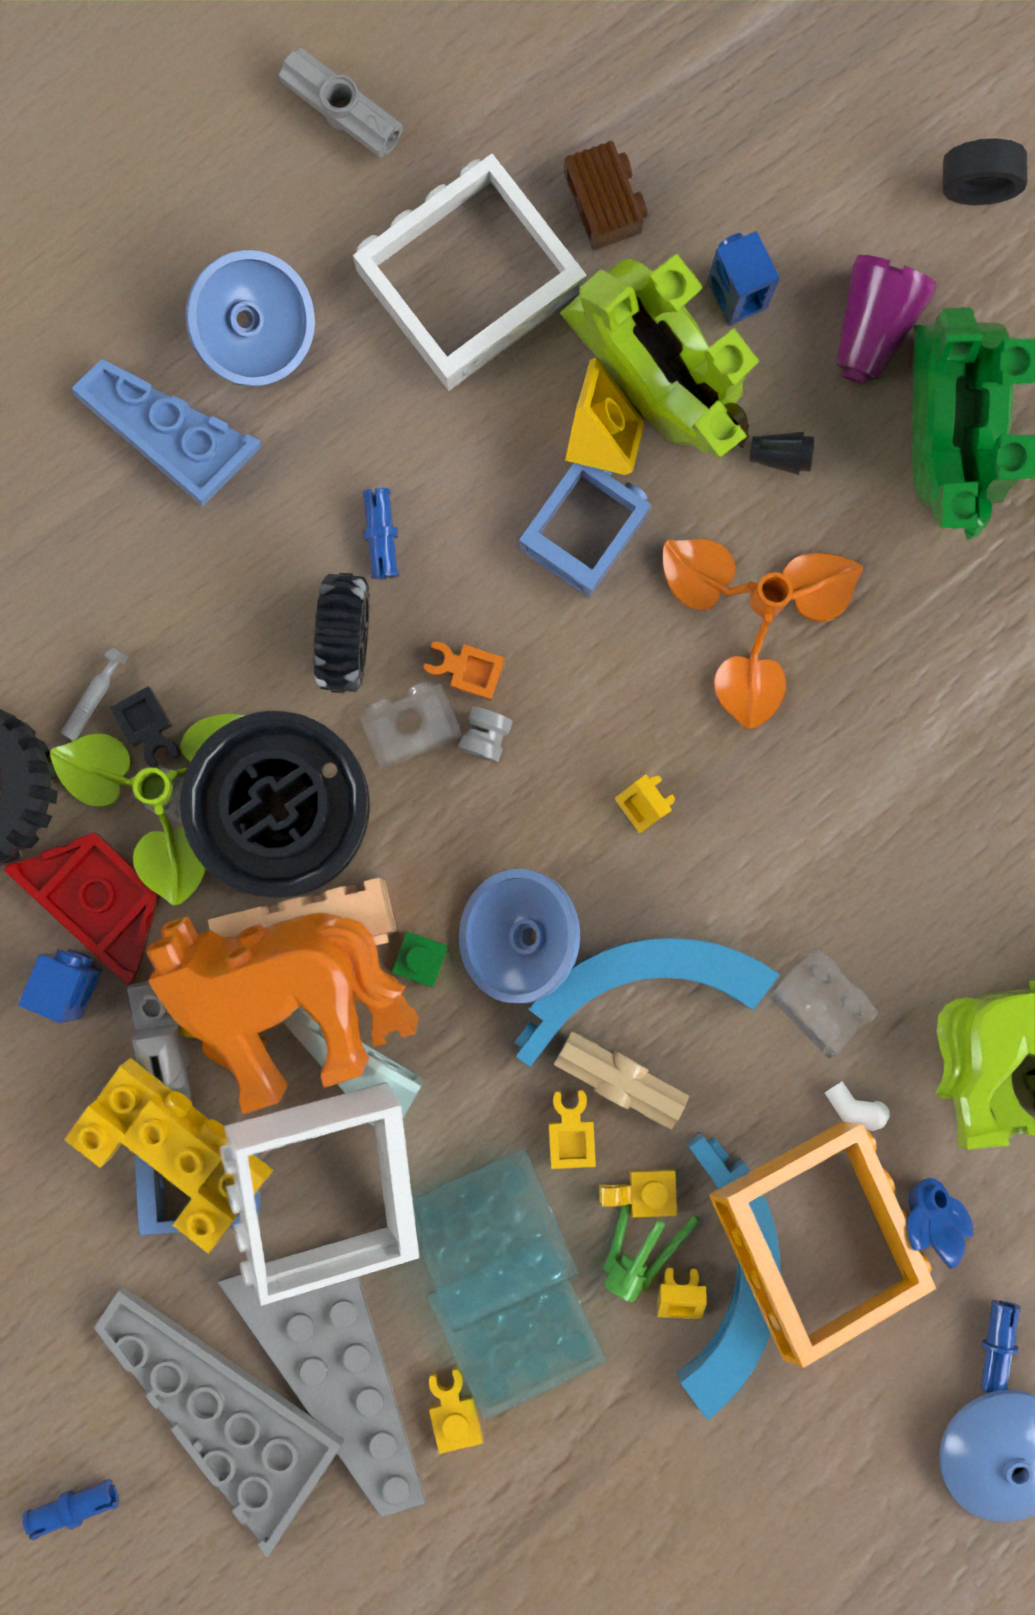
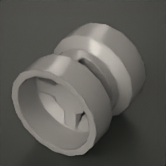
(480, 743)

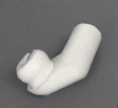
(871, 1114)

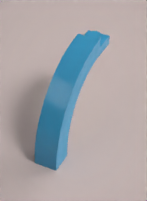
(686, 959)
(743, 1334)

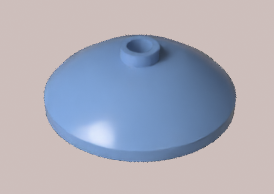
(277, 313)
(498, 932)
(984, 1448)

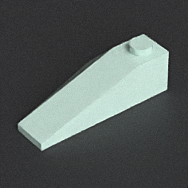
(378, 1070)

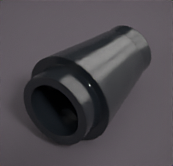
(784, 451)

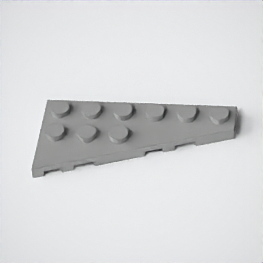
(338, 1372)
(230, 1423)

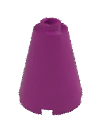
(879, 315)

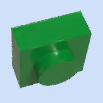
(420, 959)

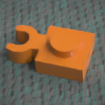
(472, 671)

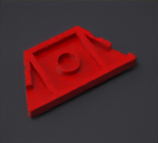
(94, 898)

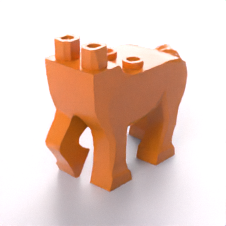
(247, 983)

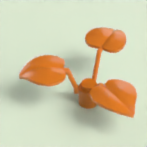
(817, 581)

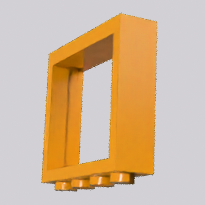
(760, 1268)

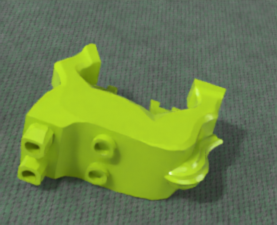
(981, 1048)

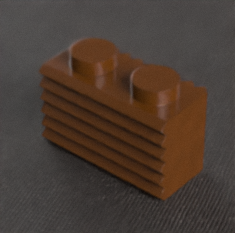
(604, 194)

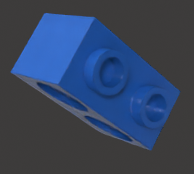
(742, 277)
(60, 985)

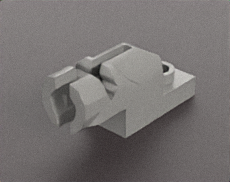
(158, 1039)

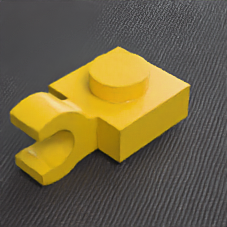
(649, 1193)

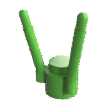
(629, 1274)

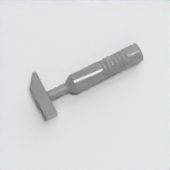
(93, 695)

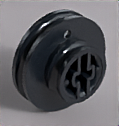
(241, 765)

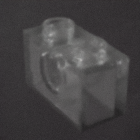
(392, 745)

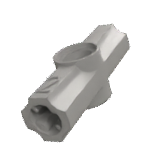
(323, 87)

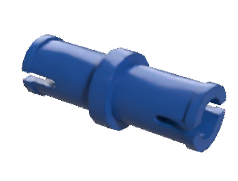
(380, 533)
(70, 1509)

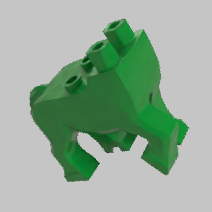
(964, 417)

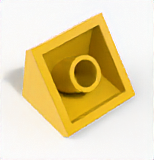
(604, 425)

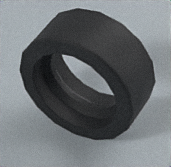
(985, 171)

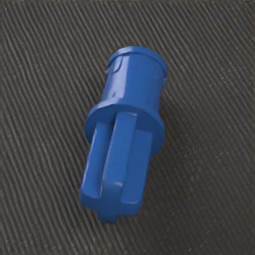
(1000, 1345)

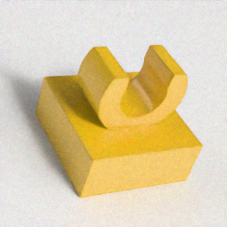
(644, 802)
(681, 1300)

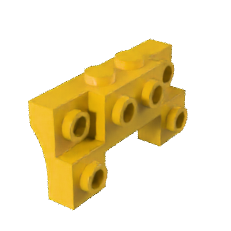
(170, 1138)

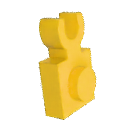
(571, 1139)
(455, 1417)

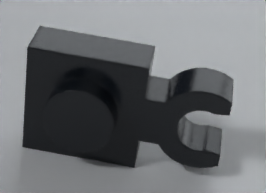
(144, 721)

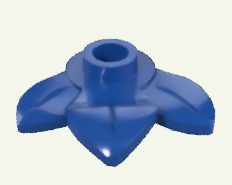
(938, 1221)

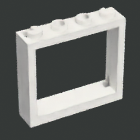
(510, 326)
(340, 1259)

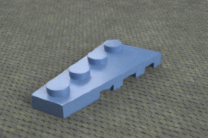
(181, 442)

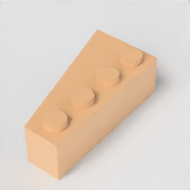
(364, 903)

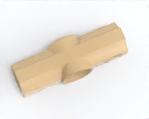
(621, 1080)

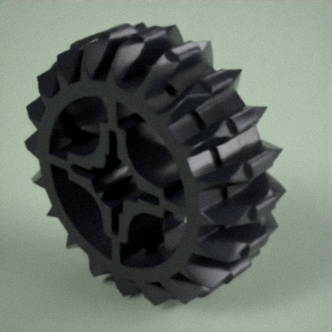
(341, 632)

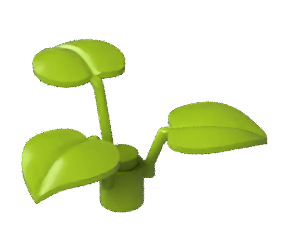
(93, 774)

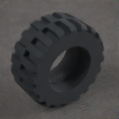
(24, 786)

